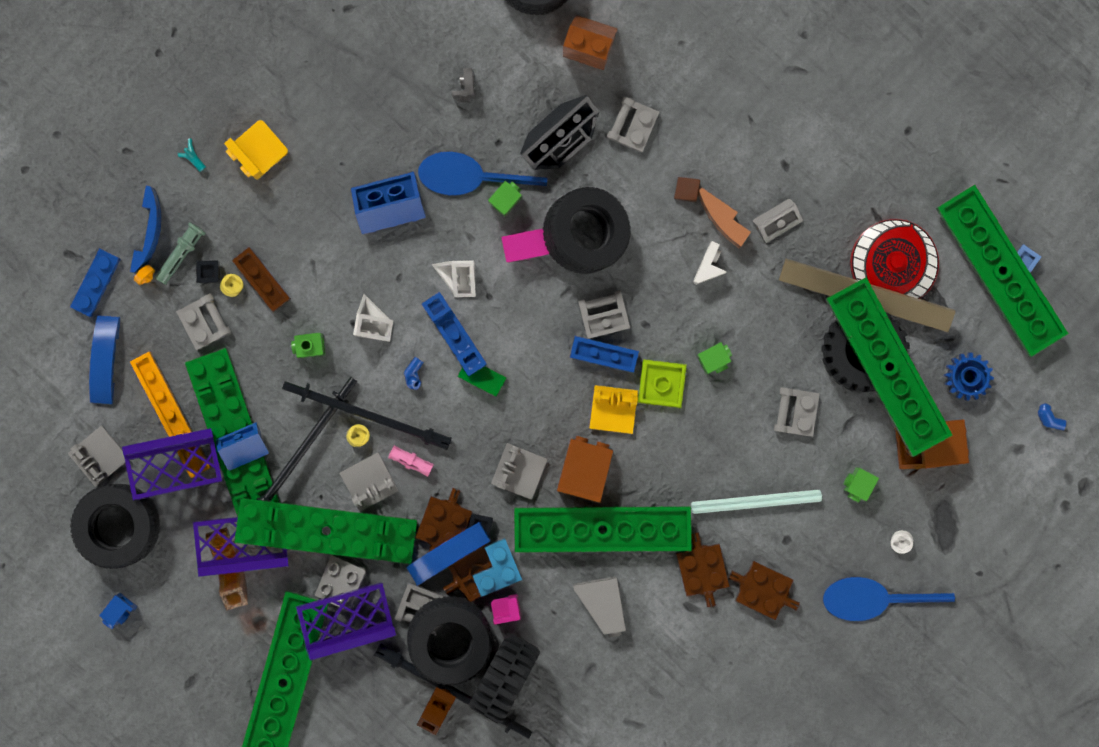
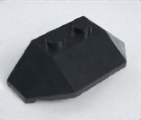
(560, 134)

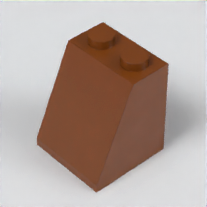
(589, 42)
(946, 453)
(585, 469)

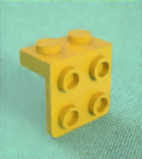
(256, 150)

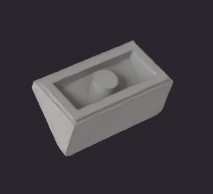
(778, 220)

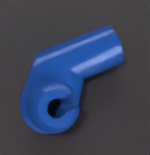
(411, 374)
(1048, 419)

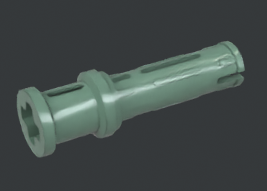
(185, 244)

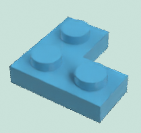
(503, 571)

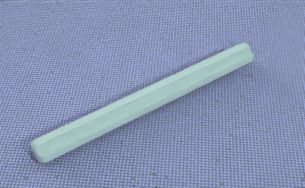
(756, 501)

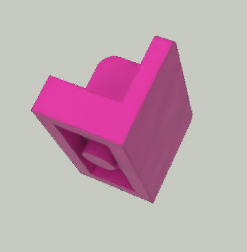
(524, 245)
(506, 609)

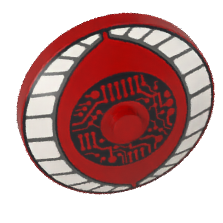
(896, 257)

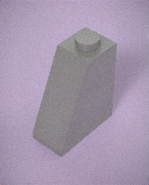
(603, 603)

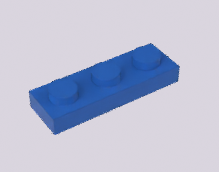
(95, 282)
(604, 354)

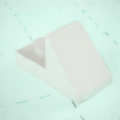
(706, 270)

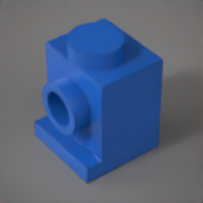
(117, 611)

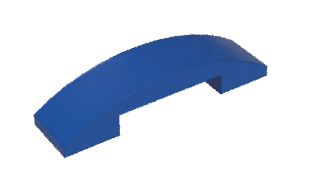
(151, 203)
(454, 334)
(102, 359)
(448, 553)

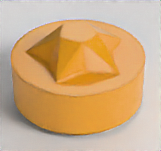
(144, 275)

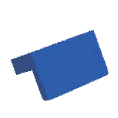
(241, 446)

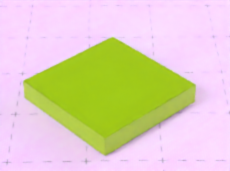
(662, 383)

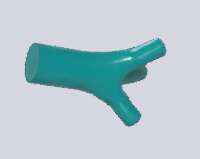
(192, 157)

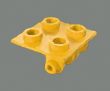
(613, 409)

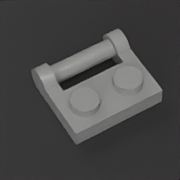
(639, 128)
(604, 322)
(197, 325)
(803, 414)
(415, 598)

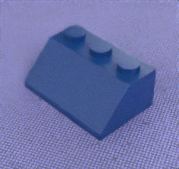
(387, 203)

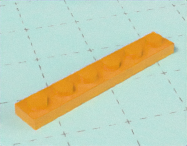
(166, 406)

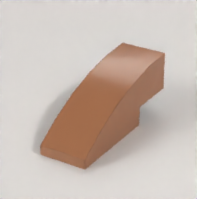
(722, 218)

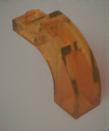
(231, 585)

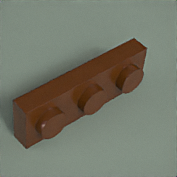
(261, 279)

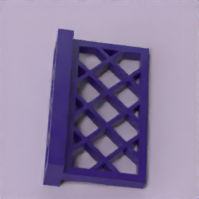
(166, 445)
(235, 564)
(350, 639)

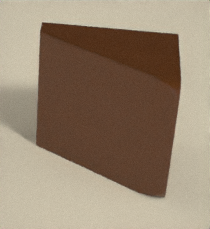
(687, 189)

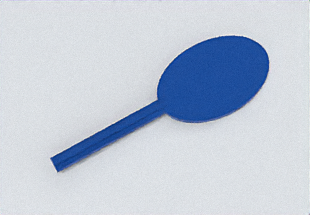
(459, 174)
(864, 598)

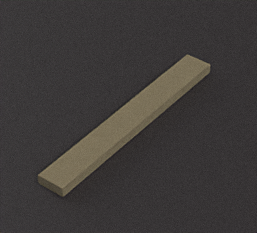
(892, 302)

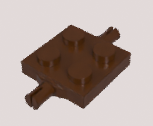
(443, 520)
(465, 569)
(703, 569)
(764, 590)

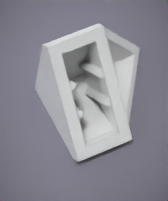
(458, 277)
(372, 322)

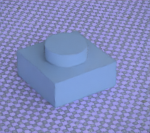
(1028, 256)

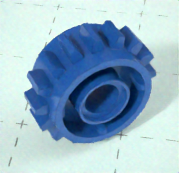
(980, 373)

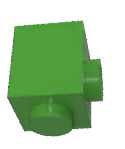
(505, 198)
(308, 345)
(715, 358)
(860, 484)

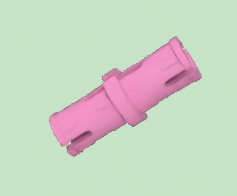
(411, 461)

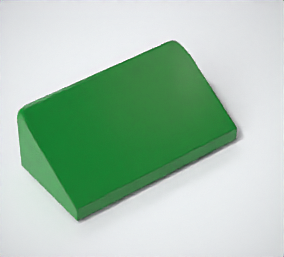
(485, 379)

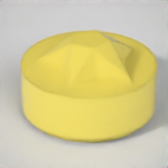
(231, 285)
(357, 435)

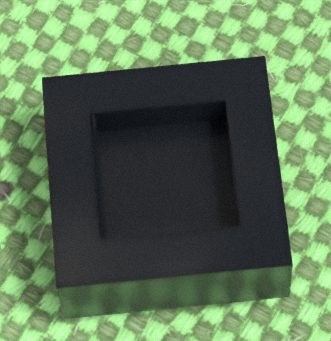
(208, 271)
(485, 521)

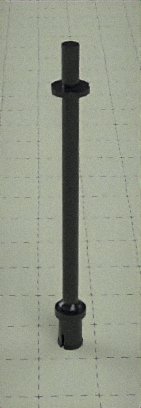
(427, 436)
(308, 441)
(397, 660)

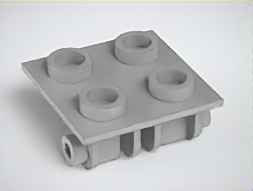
(97, 456)
(519, 471)
(368, 482)
(340, 578)

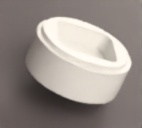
(902, 542)

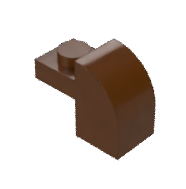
(436, 710)

